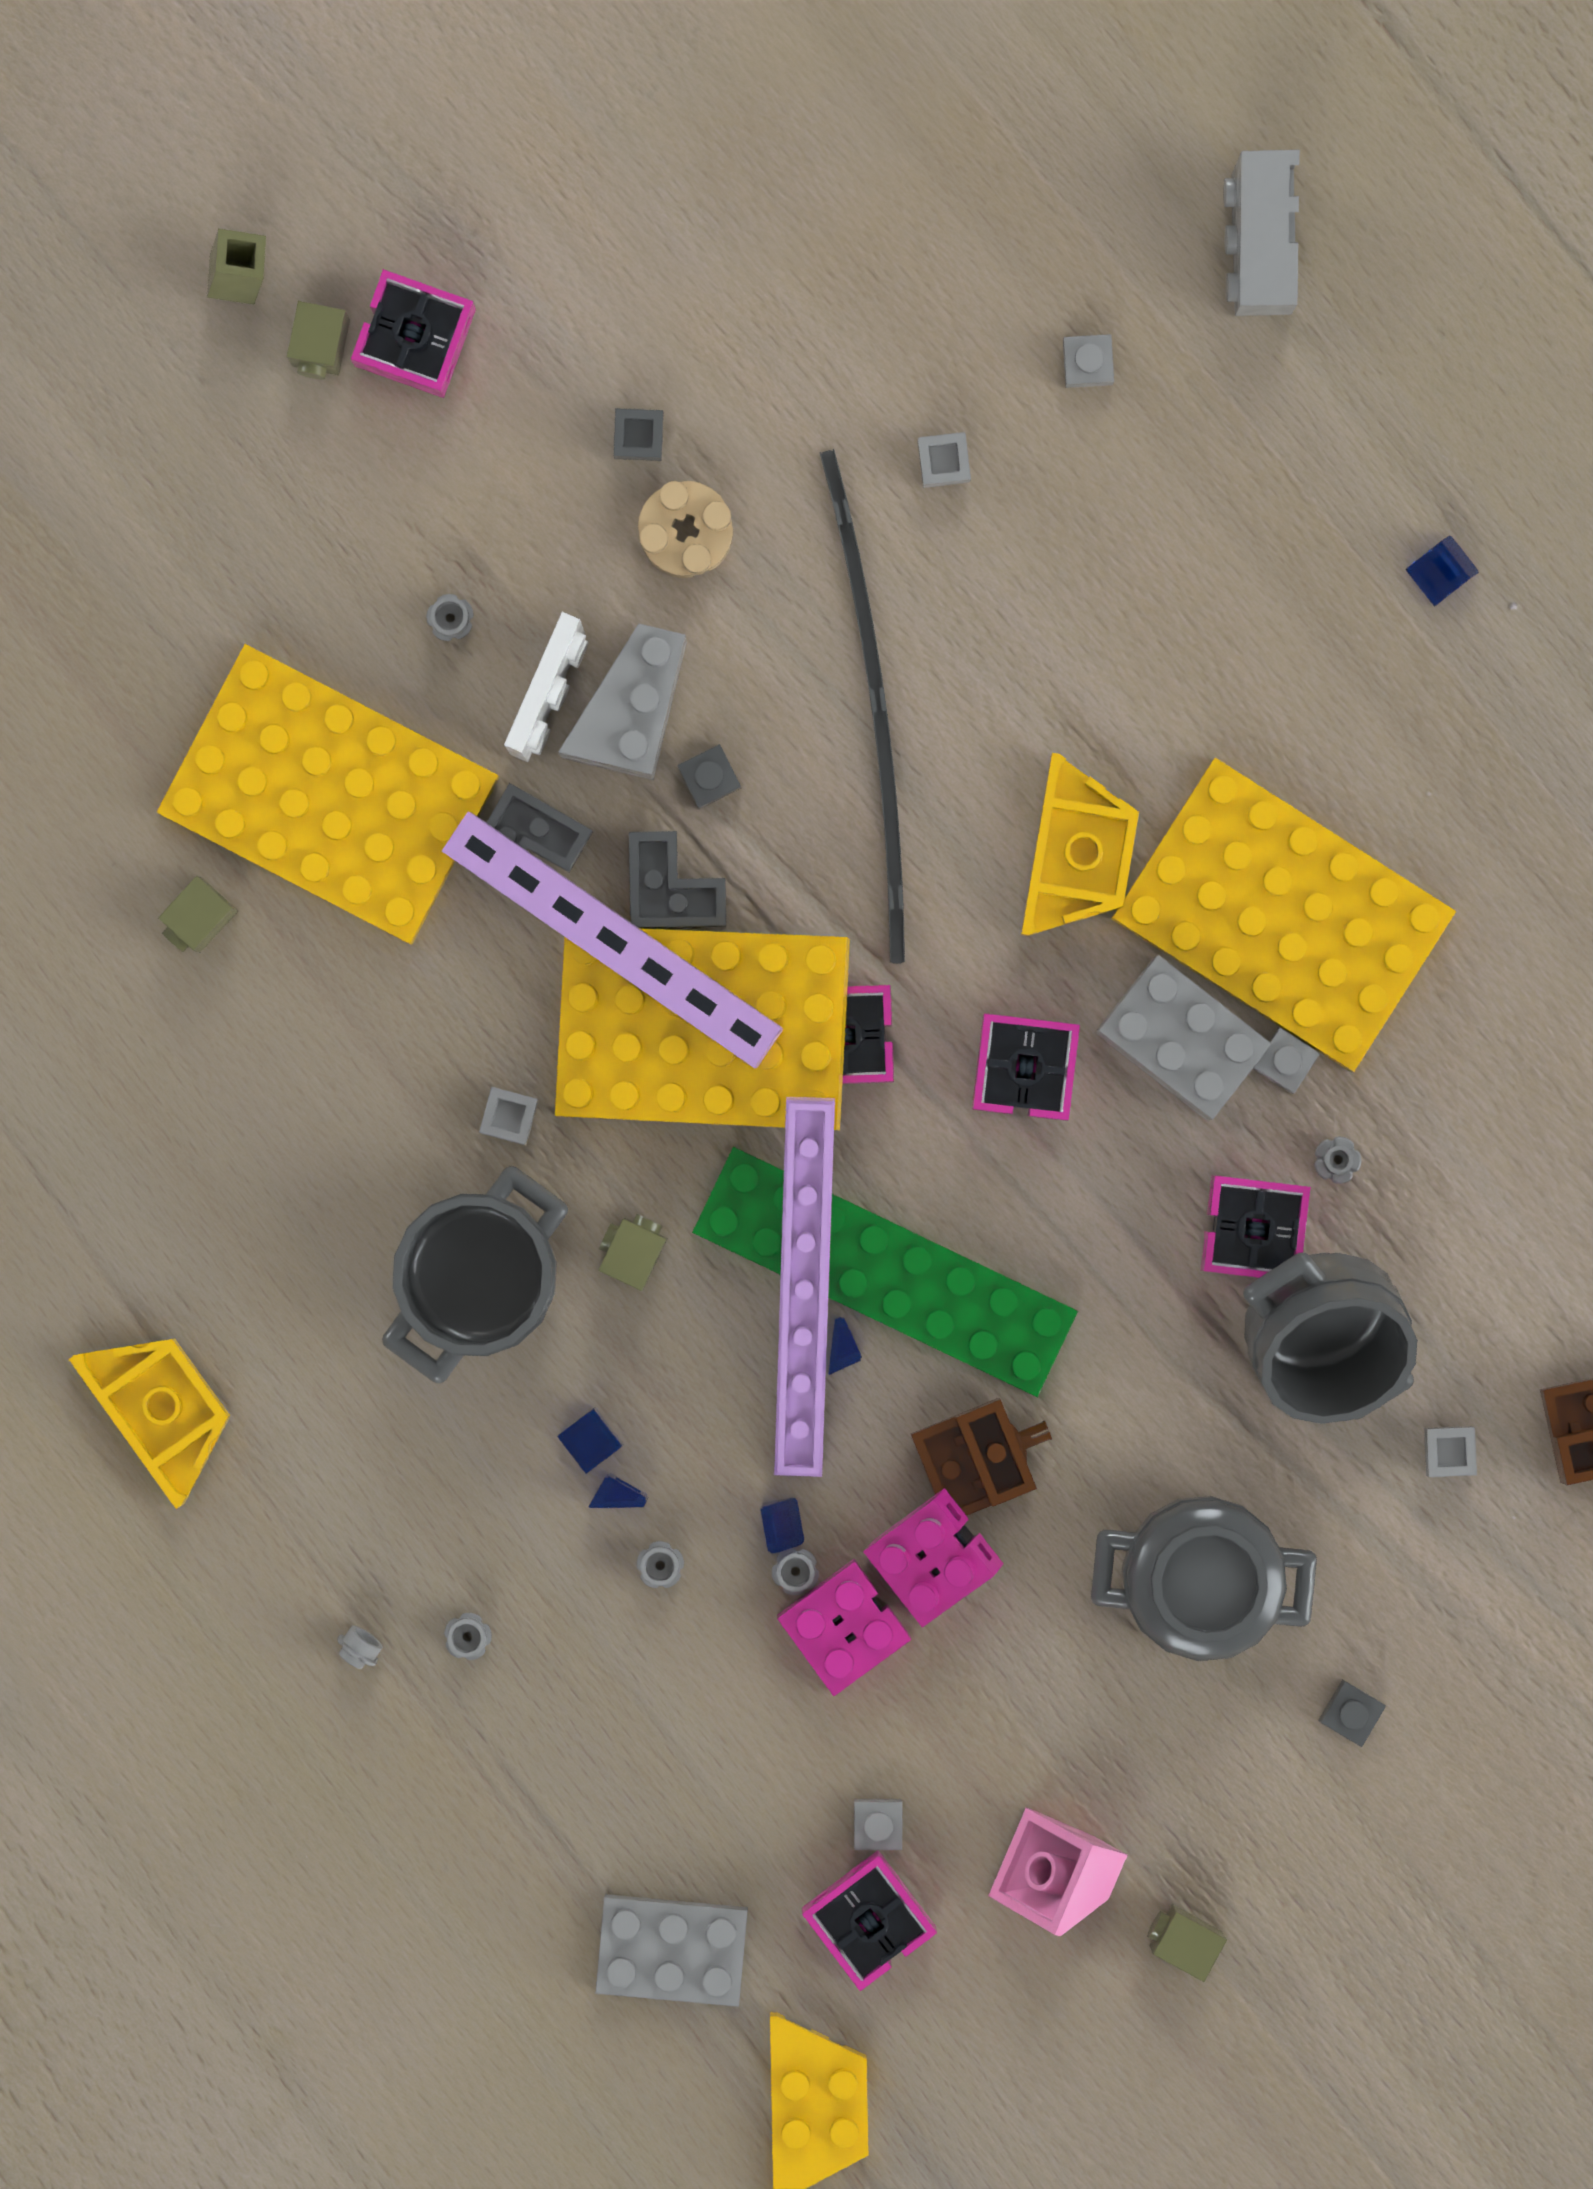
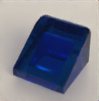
(1442, 570)
(843, 1347)
(590, 1440)
(618, 1494)
(782, 1524)

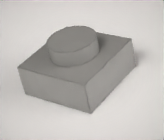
(1088, 361)
(944, 459)
(1286, 1061)
(508, 1116)
(1450, 1451)
(877, 1824)

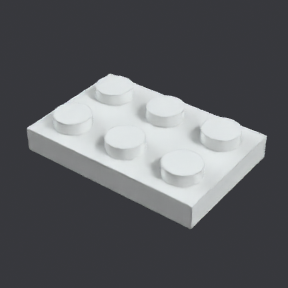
(547, 688)

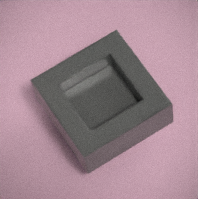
(638, 434)
(709, 776)
(1352, 1713)

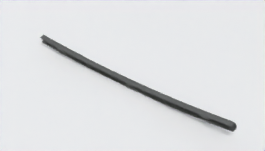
(878, 705)

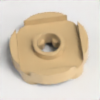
(673, 504)

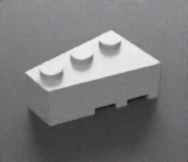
(1262, 233)
(631, 707)

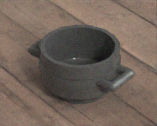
(474, 1274)
(1329, 1337)
(1204, 1578)

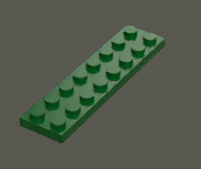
(897, 1278)

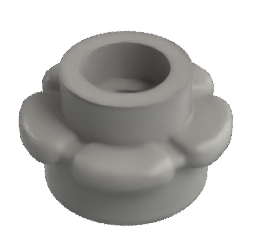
(447, 605)
(1328, 1169)
(660, 1552)
(808, 1573)
(359, 1647)
(468, 1649)

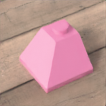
(1055, 1873)

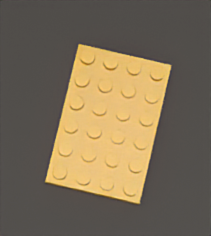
(326, 793)
(1283, 915)
(644, 1063)

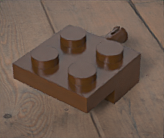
(1570, 1428)
(979, 1456)

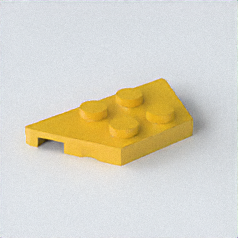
(1079, 850)
(158, 1408)
(815, 2105)

